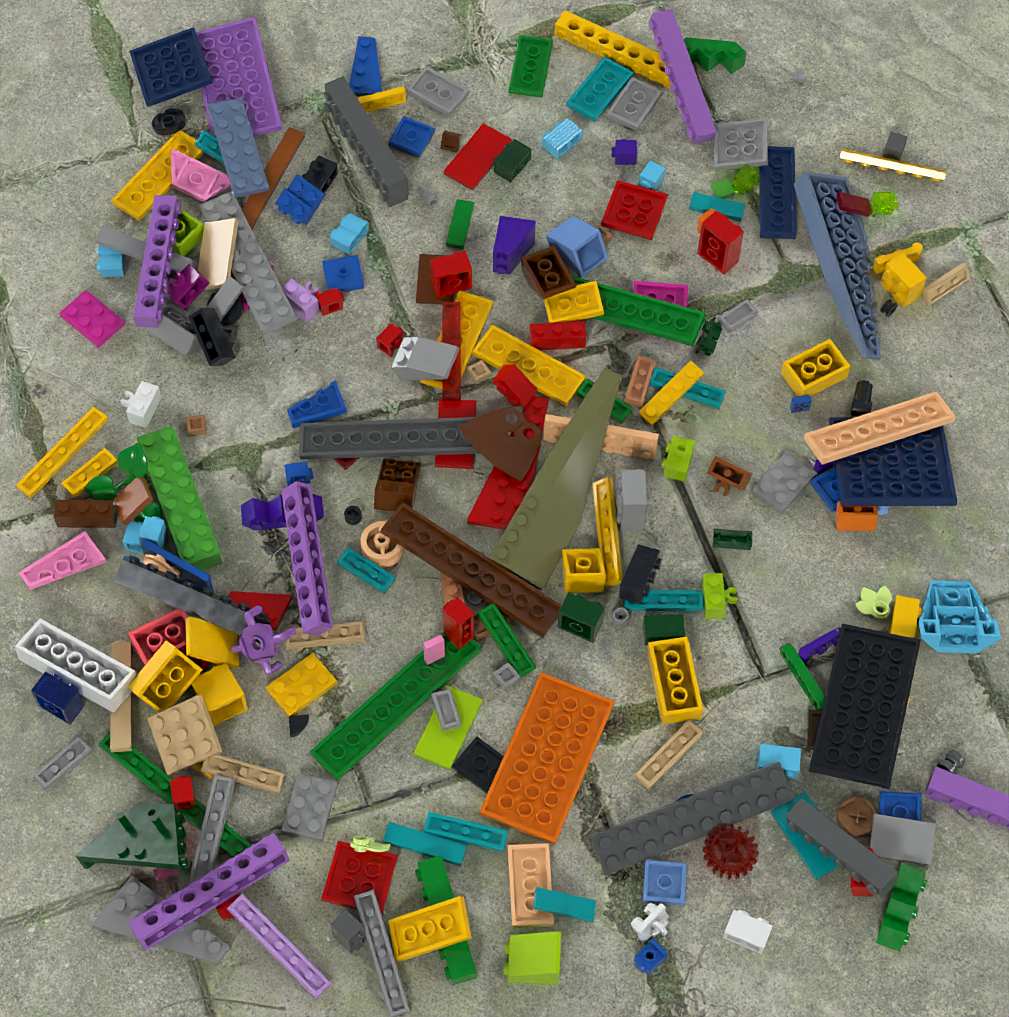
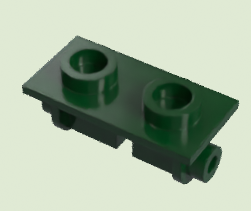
(705, 342)
(732, 539)

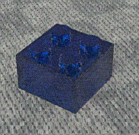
(58, 697)

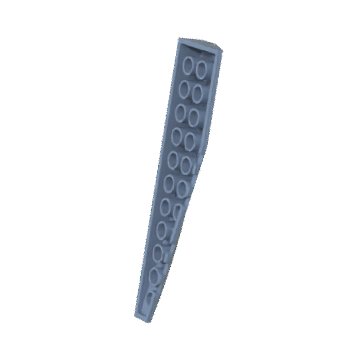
(842, 255)

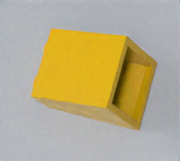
(220, 693)

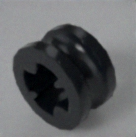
(889, 308)
(352, 521)

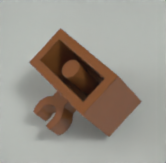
(729, 475)

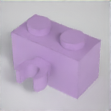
(302, 299)

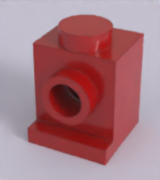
(330, 301)
(390, 339)

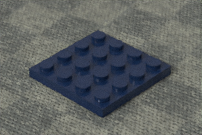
(170, 67)

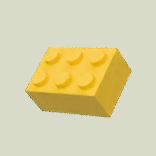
(815, 369)
(165, 678)

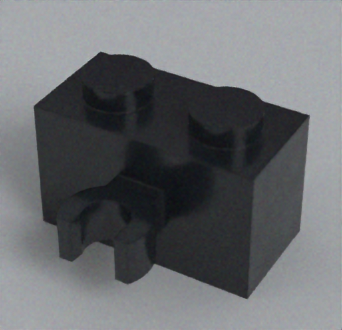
(321, 173)

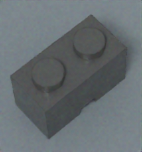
(348, 931)

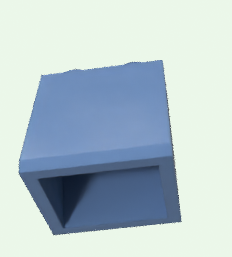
(578, 245)

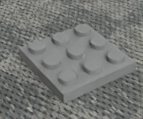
(741, 144)

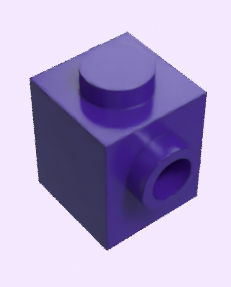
(625, 152)

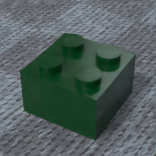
(580, 617)

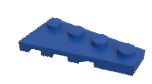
(365, 70)

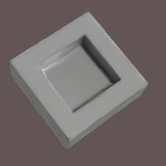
(506, 676)

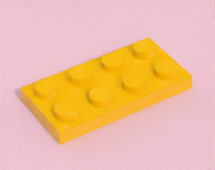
(429, 929)

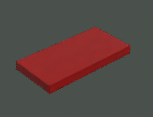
(477, 156)
(456, 409)

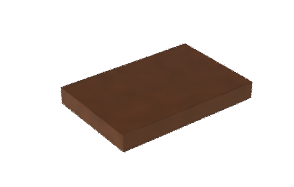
(425, 292)

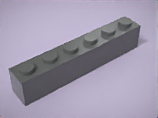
(842, 848)

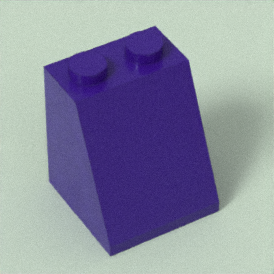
(512, 242)

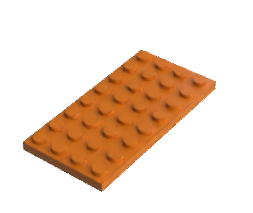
(547, 758)

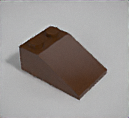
(547, 273)

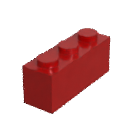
(558, 335)
(458, 622)

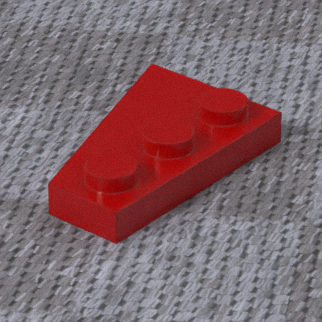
(272, 604)

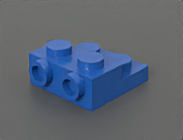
(300, 200)

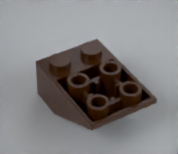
(396, 484)

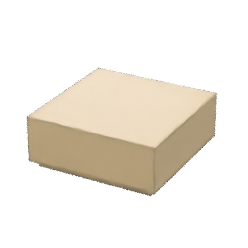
(479, 371)

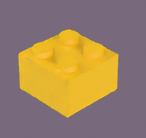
(903, 280)

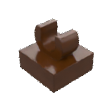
(450, 141)

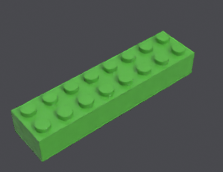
(179, 499)

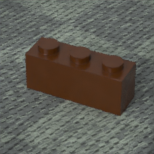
(85, 513)

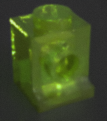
(745, 180)
(883, 203)

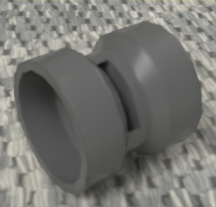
(952, 761)

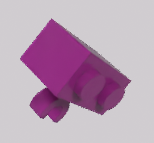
(186, 286)

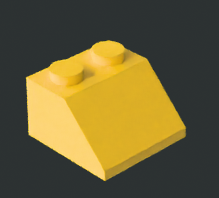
(583, 570)

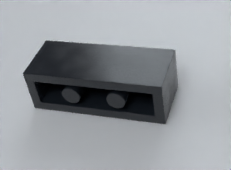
(212, 336)
(640, 574)

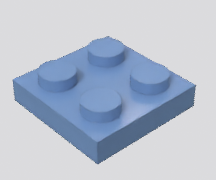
(664, 882)

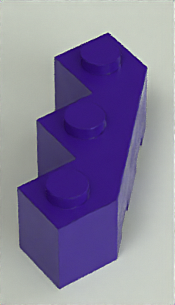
(270, 515)

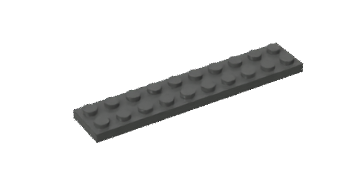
(384, 438)
(691, 818)

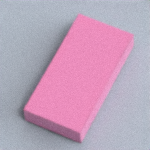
(434, 649)

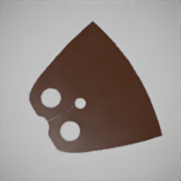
(491, 439)

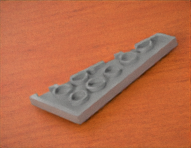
(136, 899)

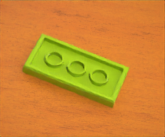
(443, 747)

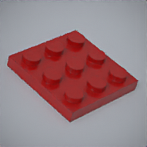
(634, 210)
(358, 873)

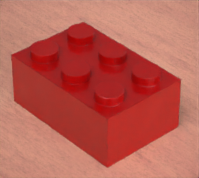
(720, 242)

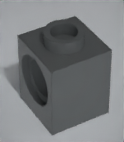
(895, 146)

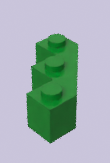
(713, 52)
(901, 908)

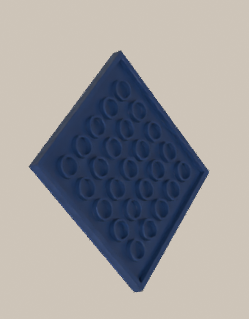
(898, 473)

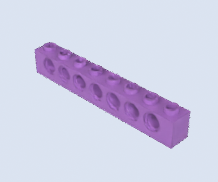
(157, 261)
(307, 559)
(203, 900)

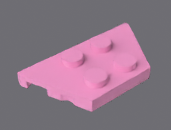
(196, 177)

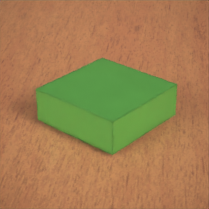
(723, 189)

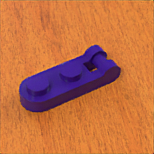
(819, 645)

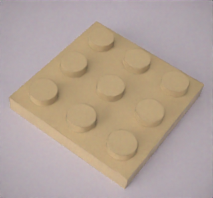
(184, 735)

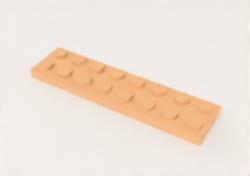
(879, 427)

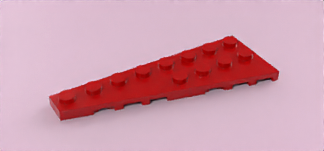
(502, 492)

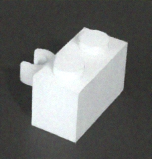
(142, 404)

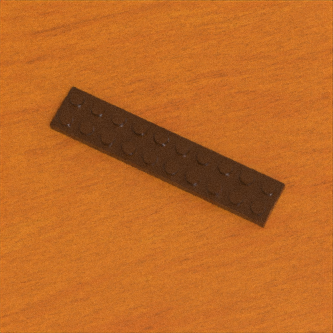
(472, 569)

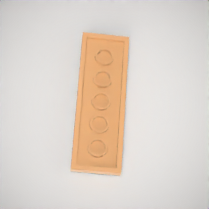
(616, 440)

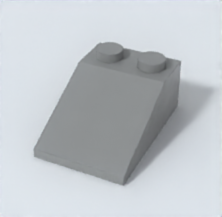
(424, 359)

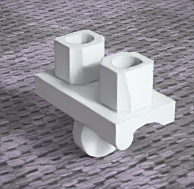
(653, 924)

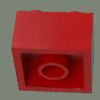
(451, 274)

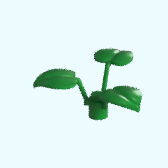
(132, 461)

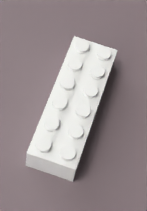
(77, 663)

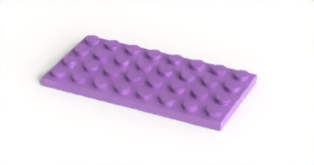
(240, 71)

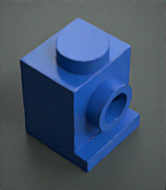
(298, 472)
(656, 951)

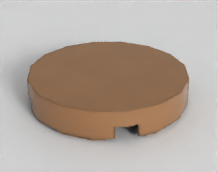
(856, 816)

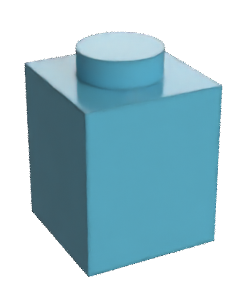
(652, 176)

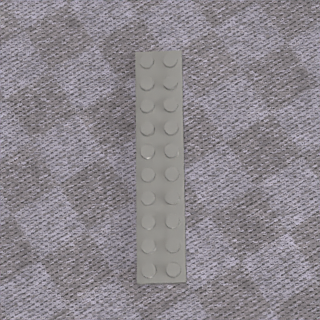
(252, 267)

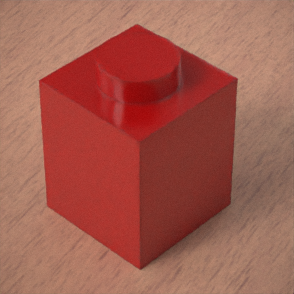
(183, 792)

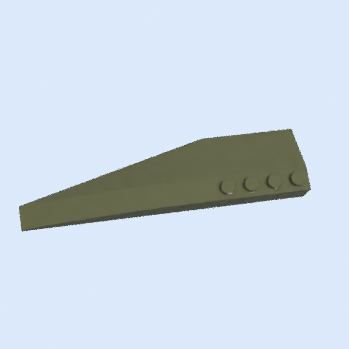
(560, 490)

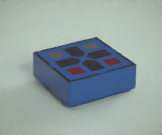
(800, 404)

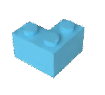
(151, 529)

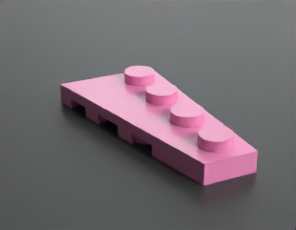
(64, 561)

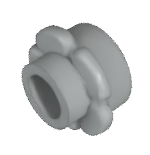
(799, 76)
(620, 612)

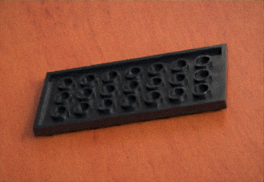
(865, 706)

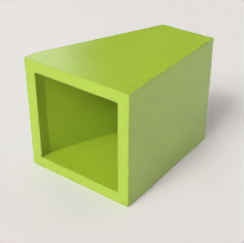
(533, 958)

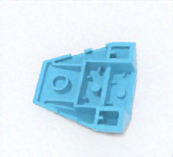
(956, 619)

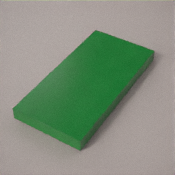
(530, 66)

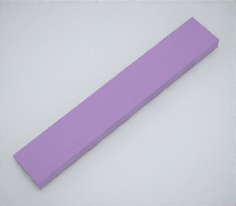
(279, 946)

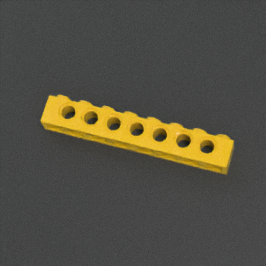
(611, 45)

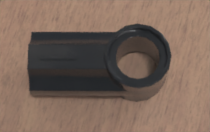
(862, 401)

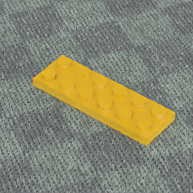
(154, 177)
(473, 315)
(542, 370)

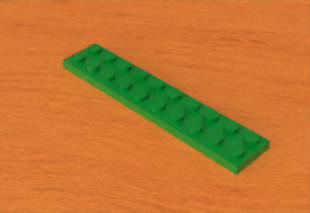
(389, 708)

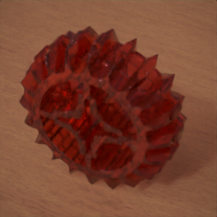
(742, 864)

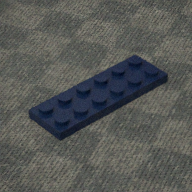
(778, 194)

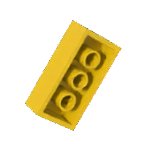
(674, 680)

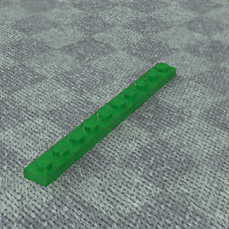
(160, 784)

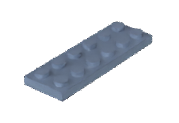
(238, 147)

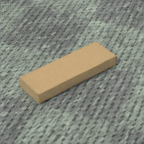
(946, 284)

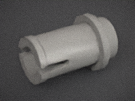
(428, 196)

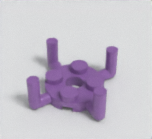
(268, 640)

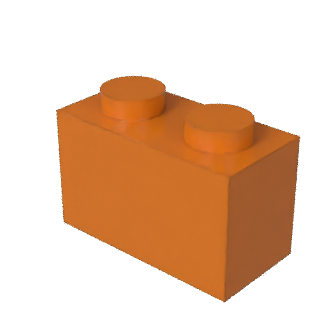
(856, 518)

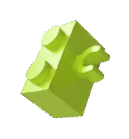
(678, 458)
(715, 596)

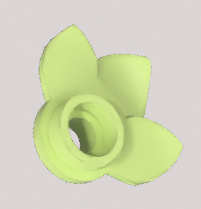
(872, 601)
(363, 843)

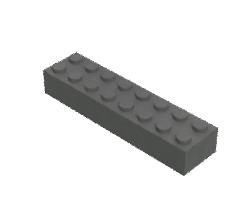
(366, 142)

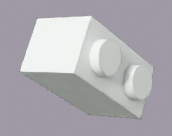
(747, 931)

